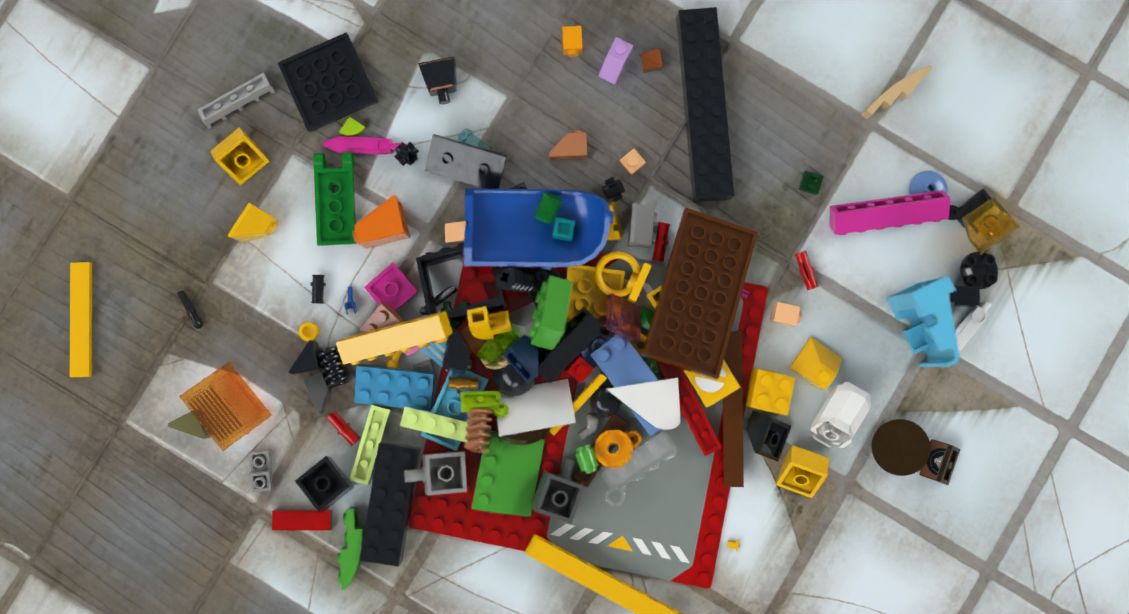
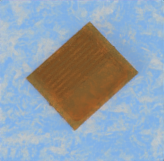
(225, 406)

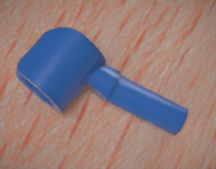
(350, 303)

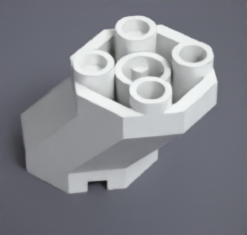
(841, 415)

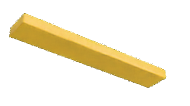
(81, 319)

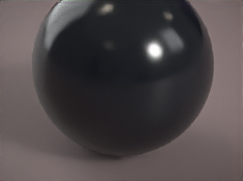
(510, 381)

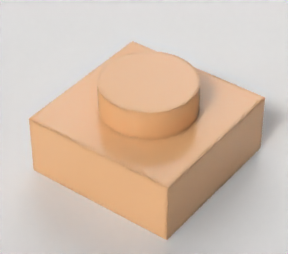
(632, 161)

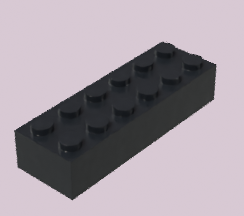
(389, 504)

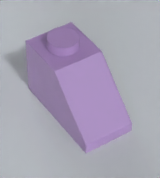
(615, 60)

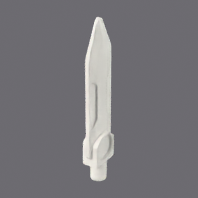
(971, 324)

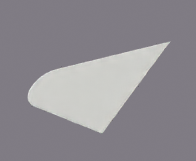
(653, 401)

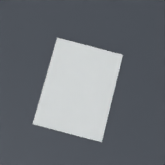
(539, 408)

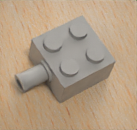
(440, 473)

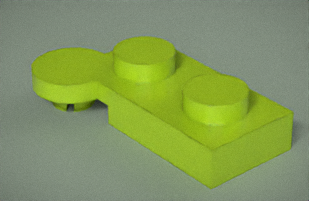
(483, 400)

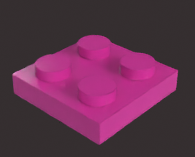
(391, 287)

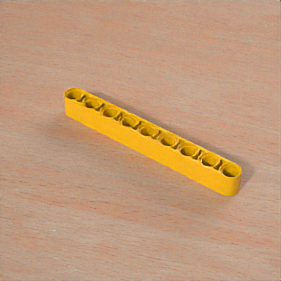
(595, 578)

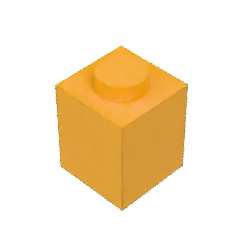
(572, 40)

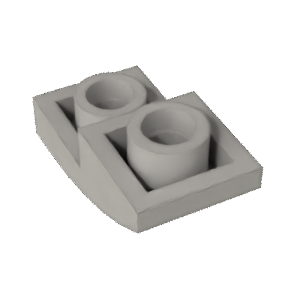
(260, 470)

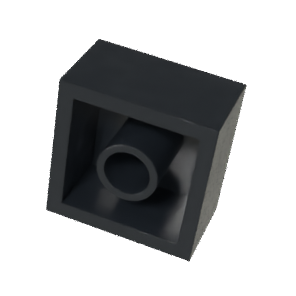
(324, 484)

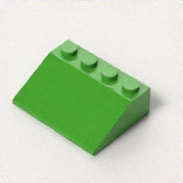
(507, 476)

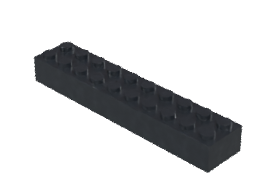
(705, 105)

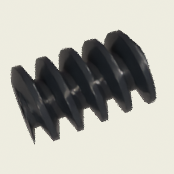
(515, 279)
(333, 367)

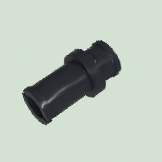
(317, 289)

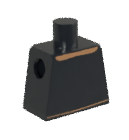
(440, 77)

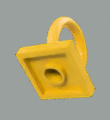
(635, 282)

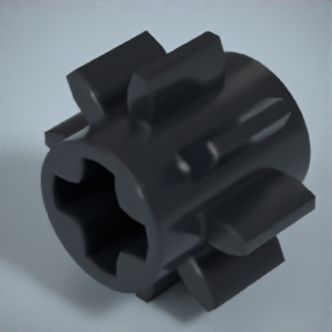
(406, 153)
(613, 189)

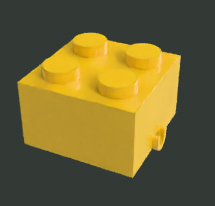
(769, 391)

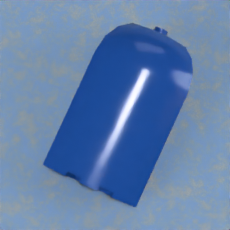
(508, 234)

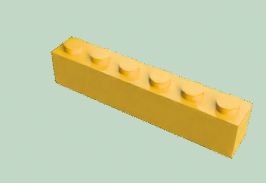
(394, 338)

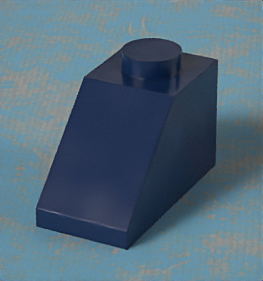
(523, 358)

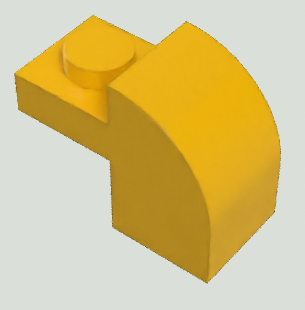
(486, 325)

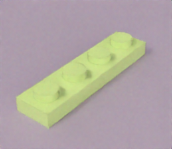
(434, 424)
(368, 447)

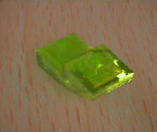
(493, 350)

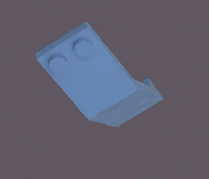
(623, 368)

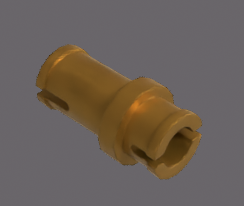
(462, 383)

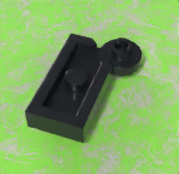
(967, 207)

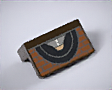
(941, 462)

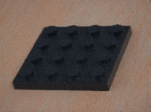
(327, 82)

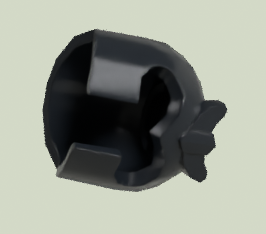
(604, 402)

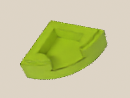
(351, 128)

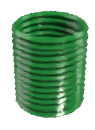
(548, 208)

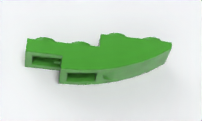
(350, 556)

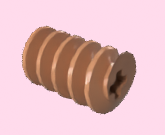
(476, 430)

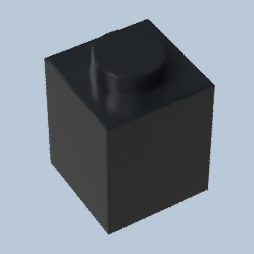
(966, 296)

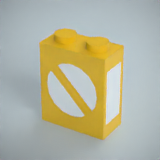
(714, 390)

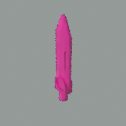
(361, 145)

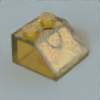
(988, 225)

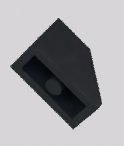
(456, 354)

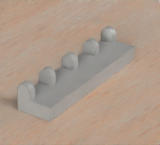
(235, 100)

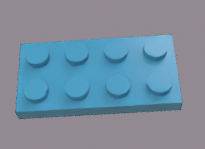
(394, 387)

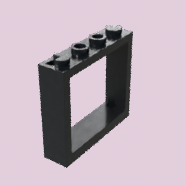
(458, 314)

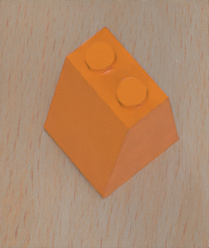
(382, 225)

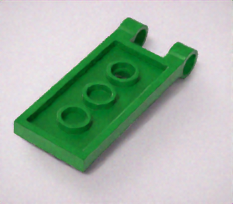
(334, 209)

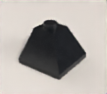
(767, 435)

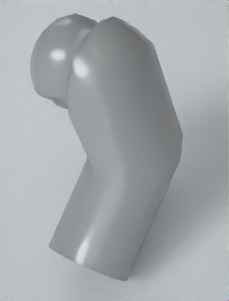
(591, 427)

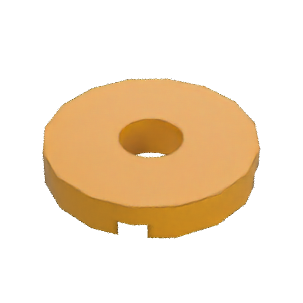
(619, 458)

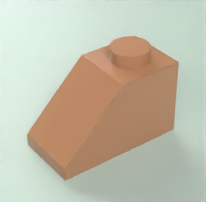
(570, 147)

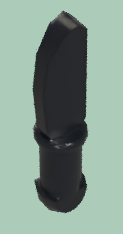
(441, 297)
(190, 310)

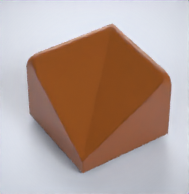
(651, 61)

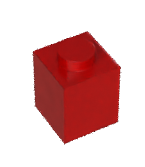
(579, 369)

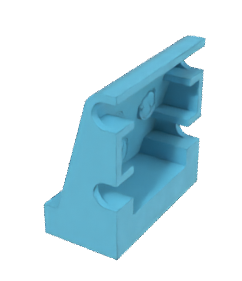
(930, 320)

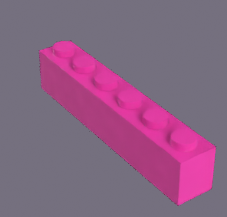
(889, 212)

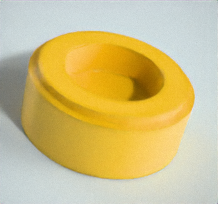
(308, 331)

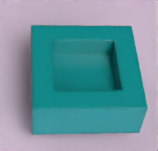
(563, 229)

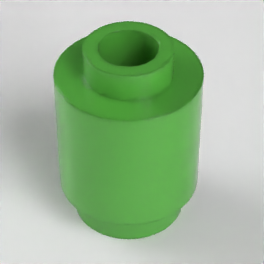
(586, 458)

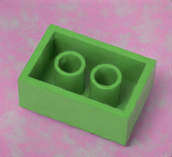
(550, 313)

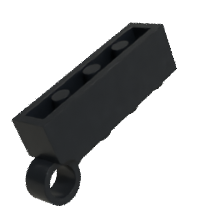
(577, 336)

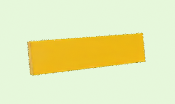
(583, 397)

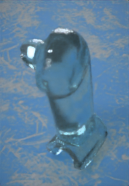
(468, 137)

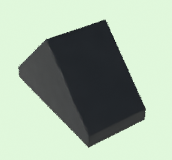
(307, 359)

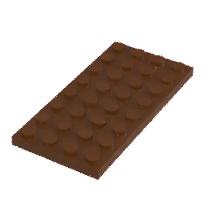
(700, 294)

